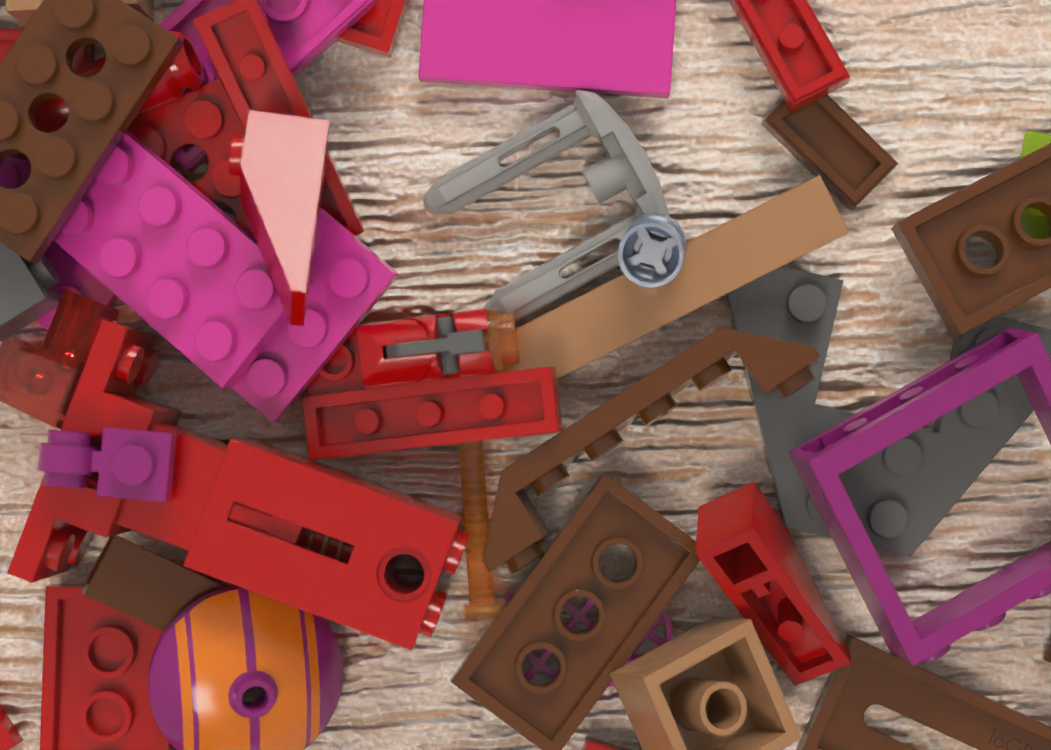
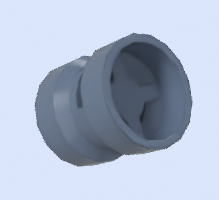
(645, 258)

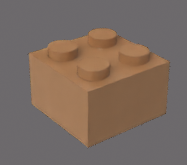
(707, 692)

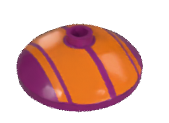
(237, 643)

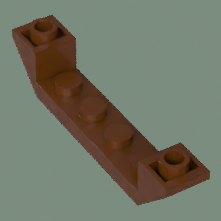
(515, 522)

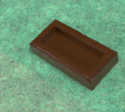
(832, 147)

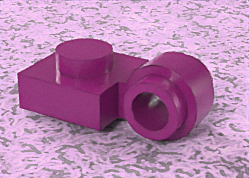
(129, 462)

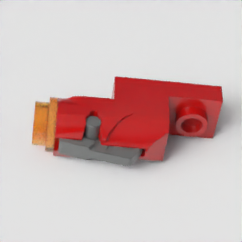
(420, 351)

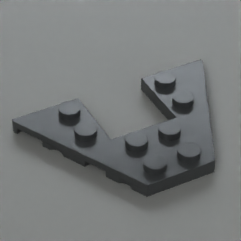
(909, 483)

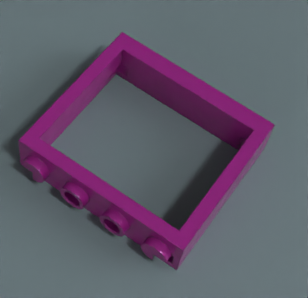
(884, 424)

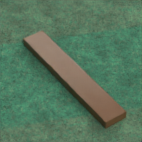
(711, 269)

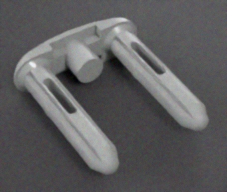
(622, 169)

